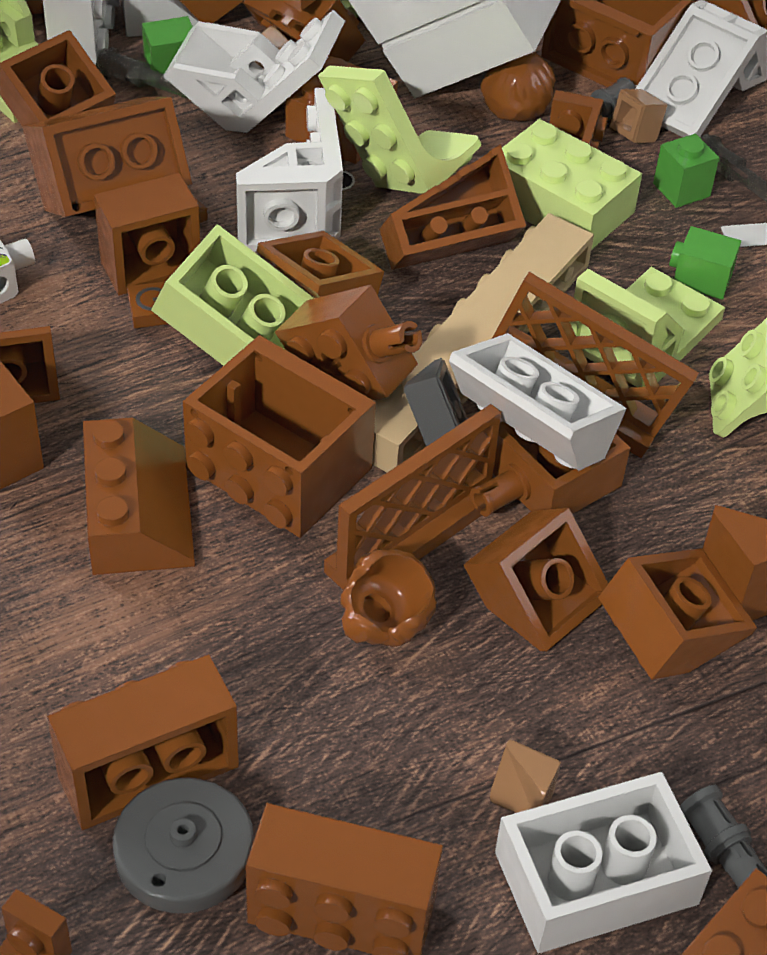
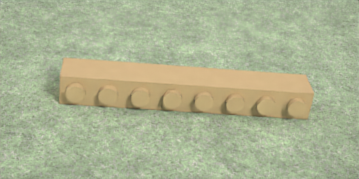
(550, 251)

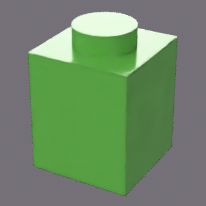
(163, 41)
(685, 170)
(705, 261)

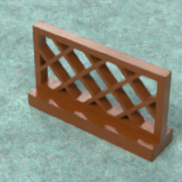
(639, 421)
(418, 516)

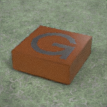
(141, 301)

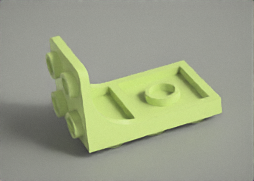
(385, 135)
(740, 382)

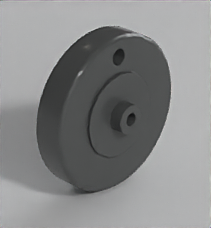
(183, 845)

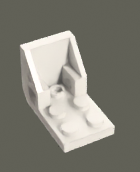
(702, 64)
(222, 79)
(295, 185)

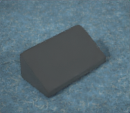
(434, 401)

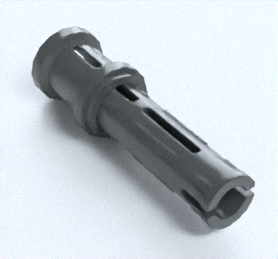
(724, 838)

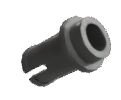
(611, 94)

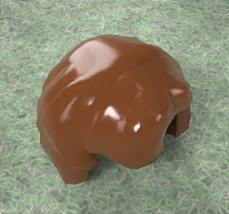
(519, 88)
(387, 598)

